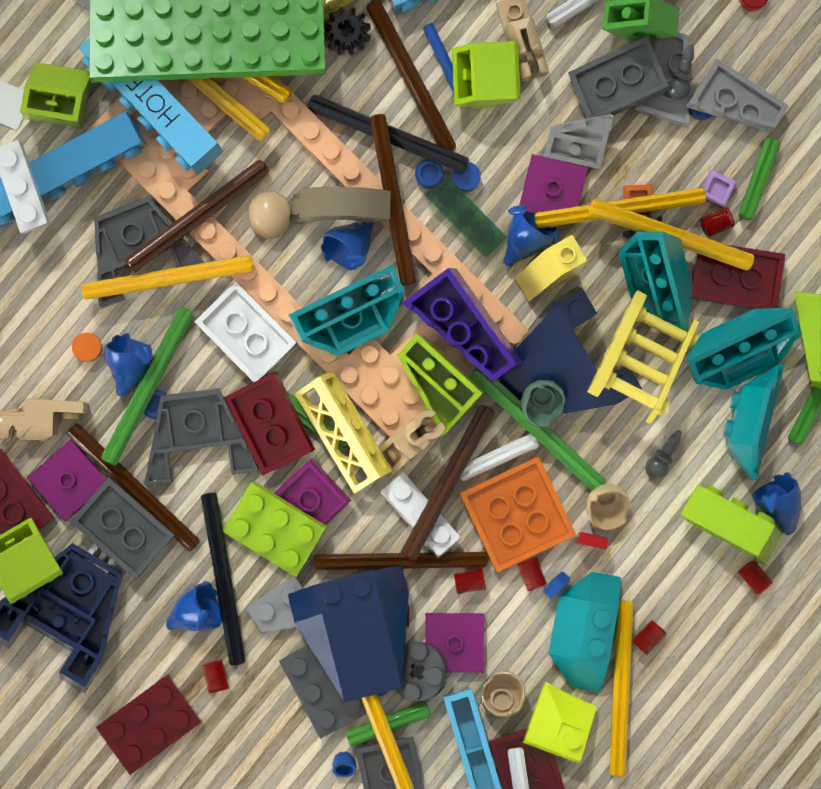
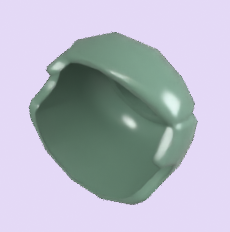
(543, 402)

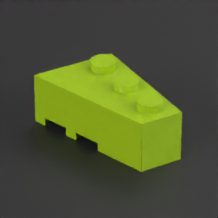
(810, 322)
(439, 381)
(732, 522)

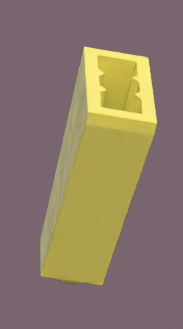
(551, 268)

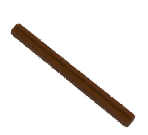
(410, 75)
(390, 183)
(196, 216)
(447, 482)
(133, 487)
(386, 560)

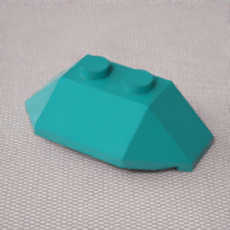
(658, 268)
(351, 313)
(743, 347)
(751, 420)
(585, 630)

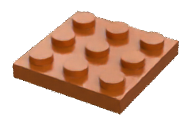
(517, 514)

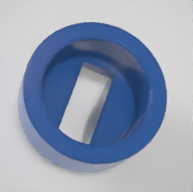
(344, 764)

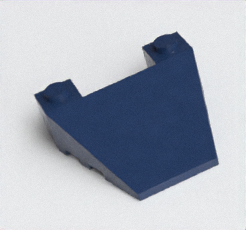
(555, 354)
(71, 611)

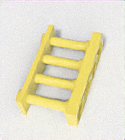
(617, 356)

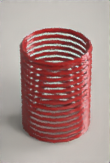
(718, 223)
(538, 575)
(754, 577)
(469, 578)
(639, 639)
(219, 672)

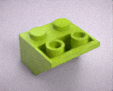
(486, 74)
(56, 95)
(25, 561)

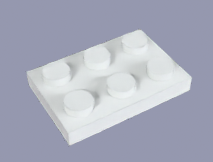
(246, 332)

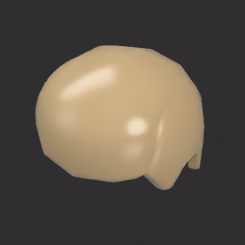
(270, 214)
(607, 507)
(503, 695)

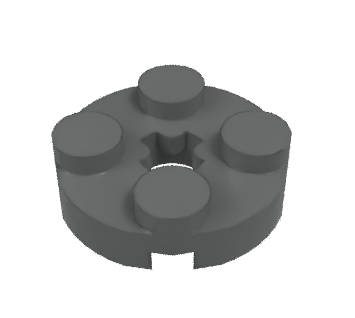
(433, 676)

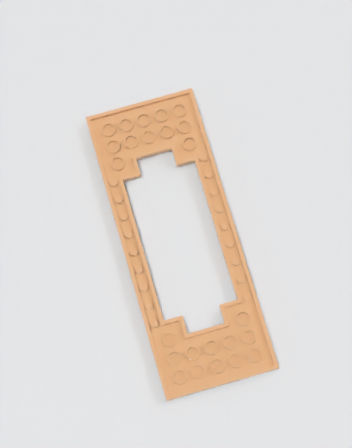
(369, 373)

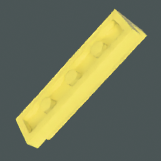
(350, 425)

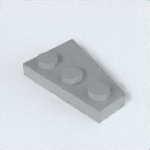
(669, 53)
(736, 98)

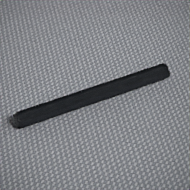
(397, 137)
(223, 578)

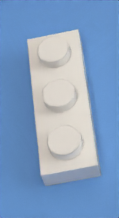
(21, 188)
(409, 504)

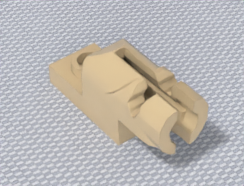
(520, 27)
(39, 418)
(410, 440)

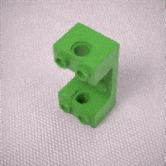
(640, 18)

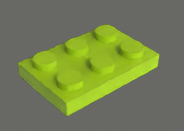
(274, 529)

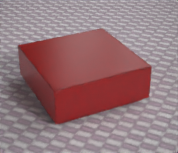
(592, 540)

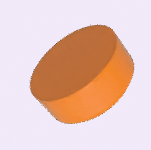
(87, 347)

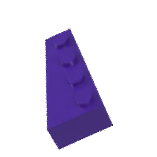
(463, 322)

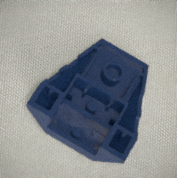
(357, 629)

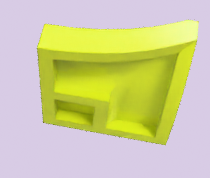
(560, 723)

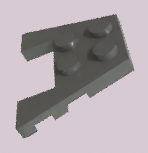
(125, 231)
(195, 422)

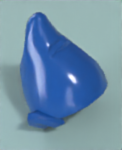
(524, 238)
(348, 244)
(127, 361)
(780, 501)
(196, 610)

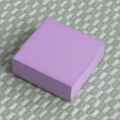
(718, 188)

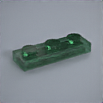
(466, 217)

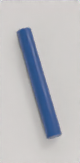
(440, 52)

